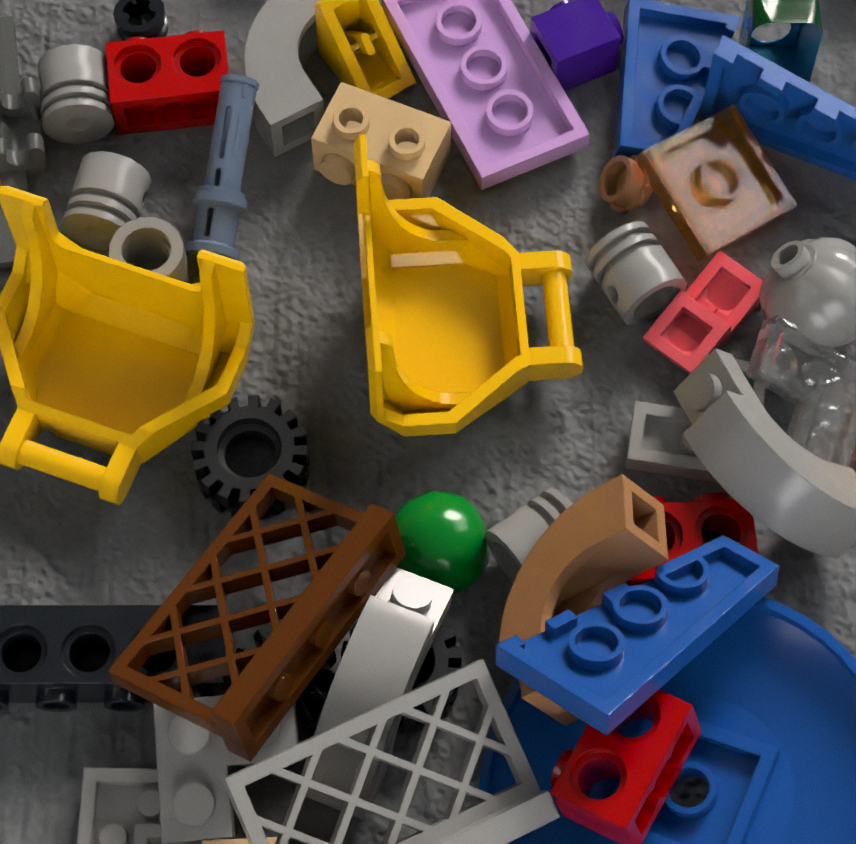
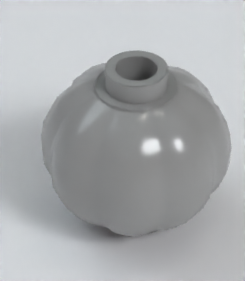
(814, 289)

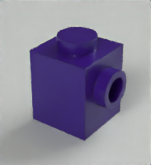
(578, 40)

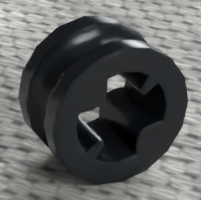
(127, 9)

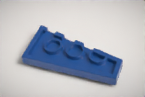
(782, 108)
(641, 634)

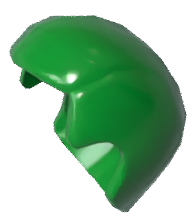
(443, 539)

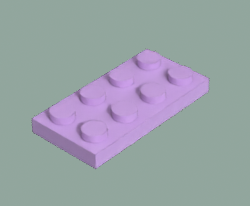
(489, 84)

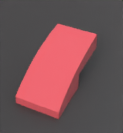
(705, 313)

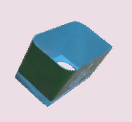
(799, 47)

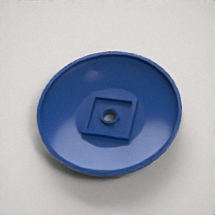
(771, 745)

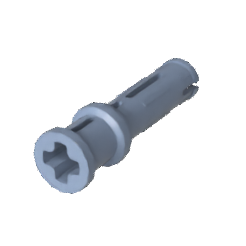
(220, 197)

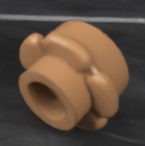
(624, 184)

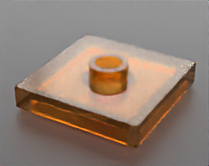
(716, 182)

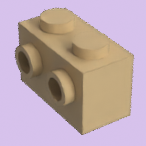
(401, 139)

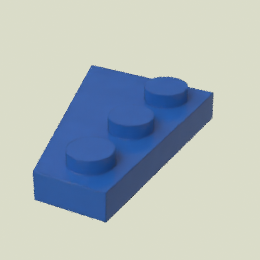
(664, 70)

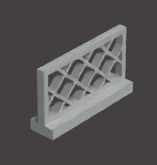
(490, 821)

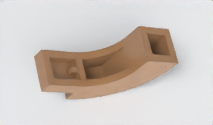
(579, 557)

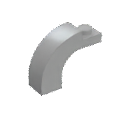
(275, 55)
(762, 465)
(375, 669)

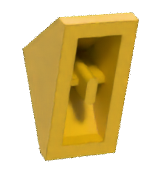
(361, 46)

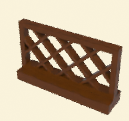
(299, 643)

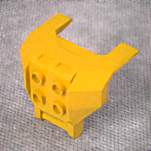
(450, 310)
(111, 350)

